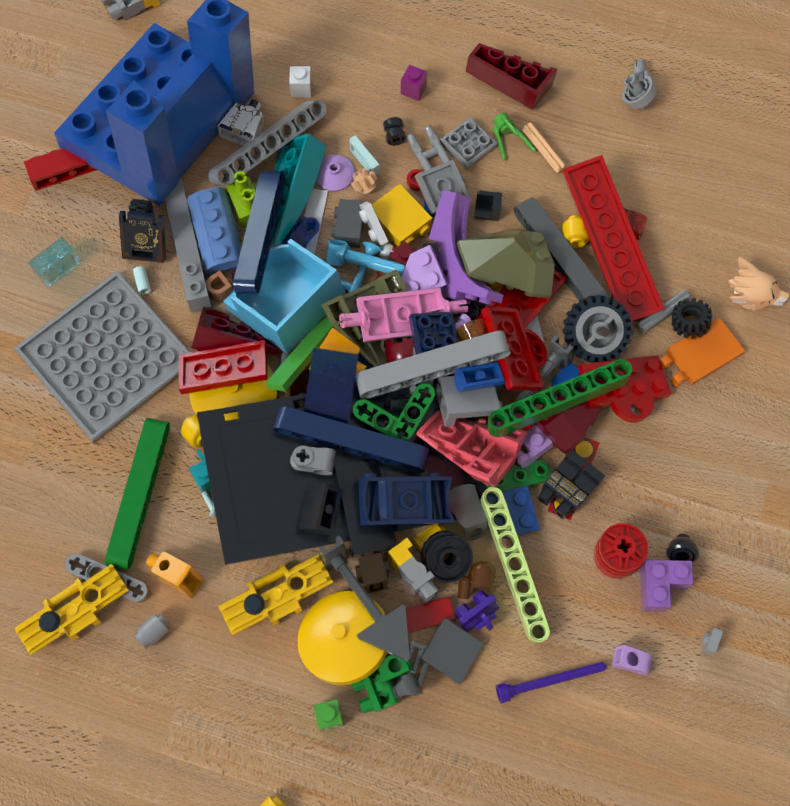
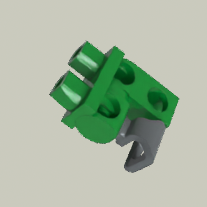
(380, 686)

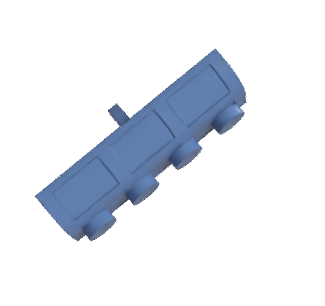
(215, 229)

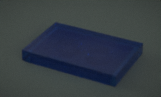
(331, 383)

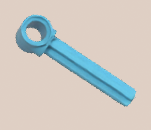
(340, 253)

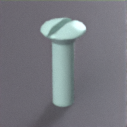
(209, 502)

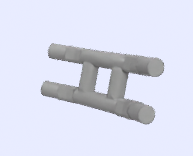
(436, 150)

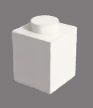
(300, 81)

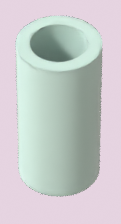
(142, 280)

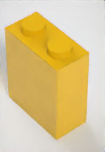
(401, 216)

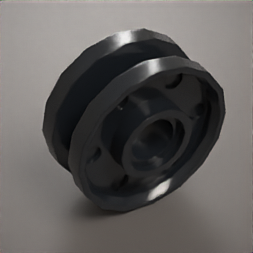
(456, 565)

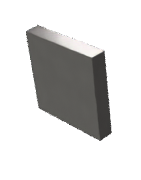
(451, 651)

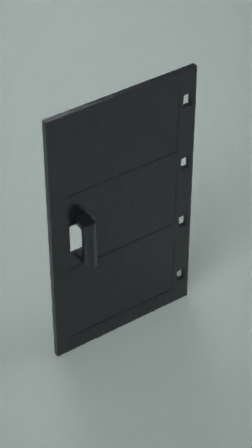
(262, 495)

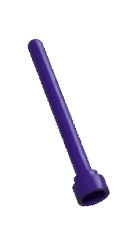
(506, 691)

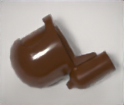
(481, 576)

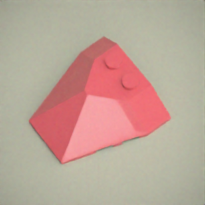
(473, 447)

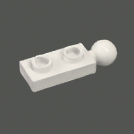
(376, 232)

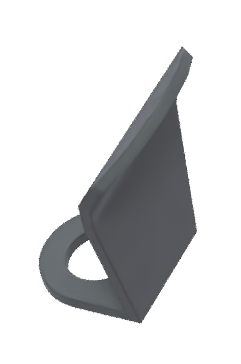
(468, 510)

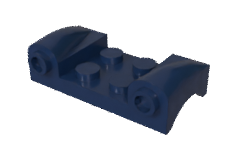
(404, 500)

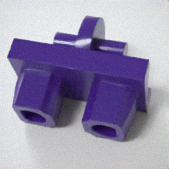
(480, 615)

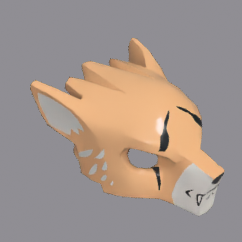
(755, 287)

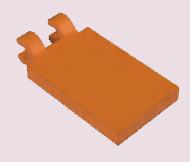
(702, 355)

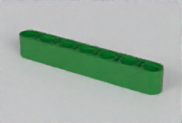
(553, 406)
(137, 494)

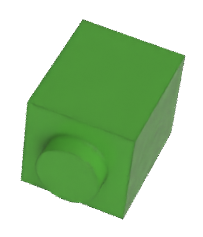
(328, 715)

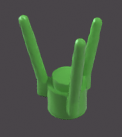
(505, 125)

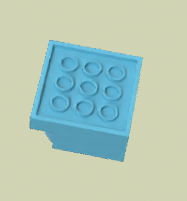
(289, 296)

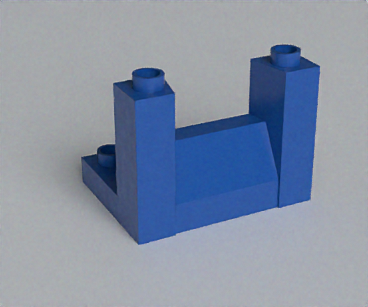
(164, 101)

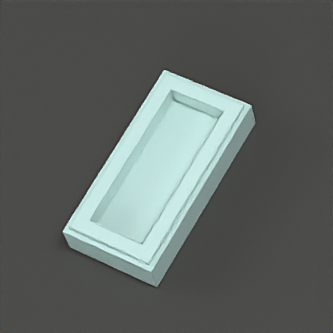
(363, 155)

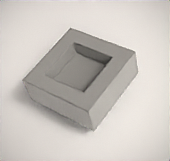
(711, 641)

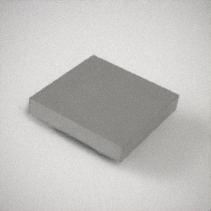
(468, 143)

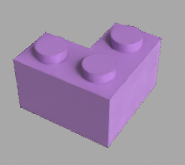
(658, 578)

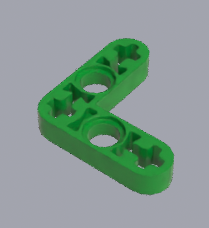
(395, 421)

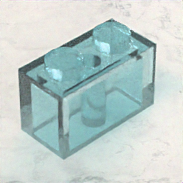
(54, 261)

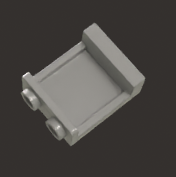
(464, 404)

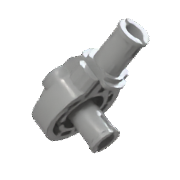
(640, 89)

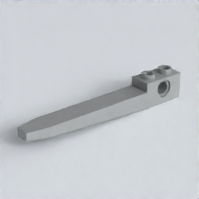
(187, 250)

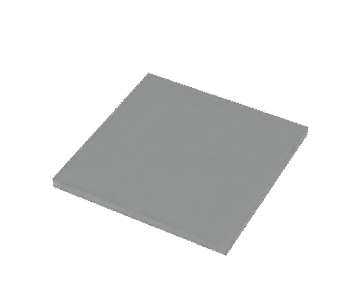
(104, 356)

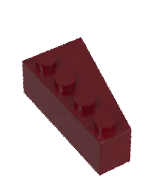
(511, 75)

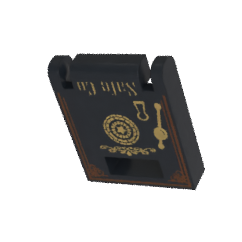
(142, 234)

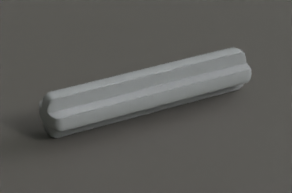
(651, 320)

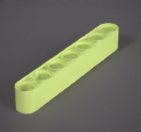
(512, 576)

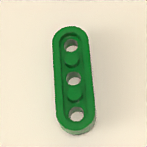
(530, 476)

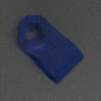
(302, 231)

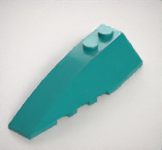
(301, 163)

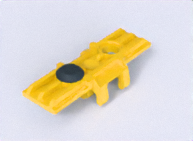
(277, 602)
(74, 616)

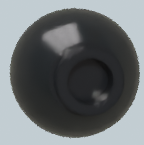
(682, 549)

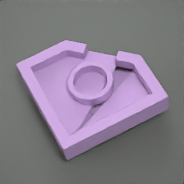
(423, 271)

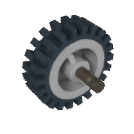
(597, 329)

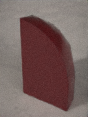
(398, 350)

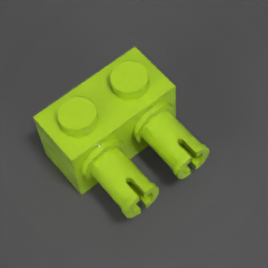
(241, 196)

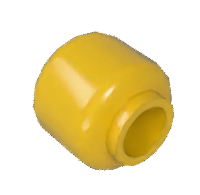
(575, 231)
(191, 432)

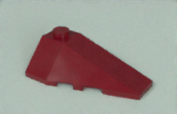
(218, 331)
(569, 426)

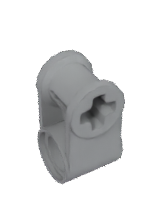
(316, 460)

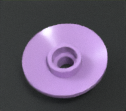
(338, 179)

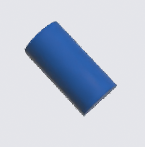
(478, 377)

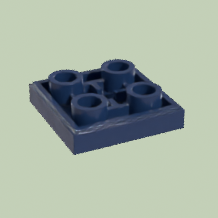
(432, 330)

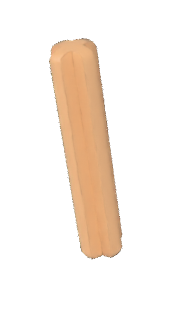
(544, 147)

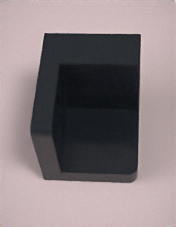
(488, 205)

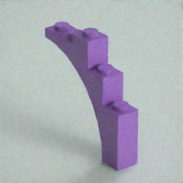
(447, 230)

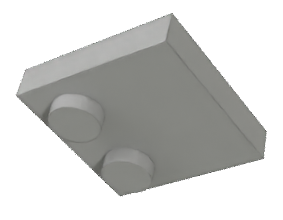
(436, 180)

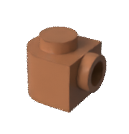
(219, 286)

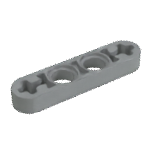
(93, 564)

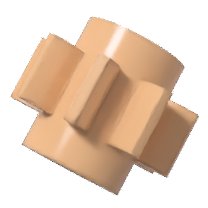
(364, 181)

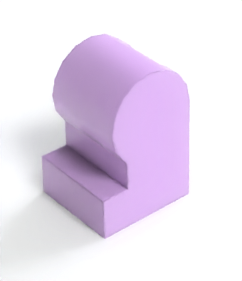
(632, 660)

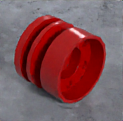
(614, 561)

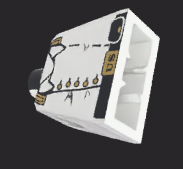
(242, 123)

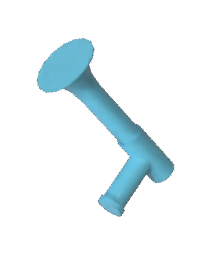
(370, 249)

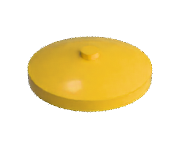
(232, 396)
(330, 640)

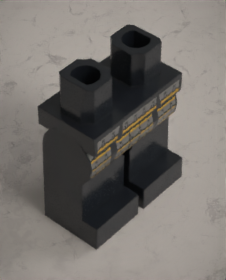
(567, 492)

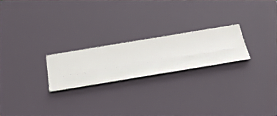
(315, 208)

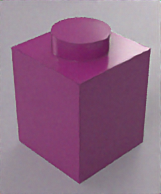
(414, 82)

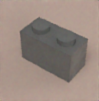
(348, 223)

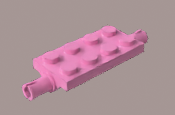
(388, 314)

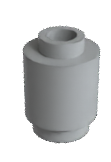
(152, 630)

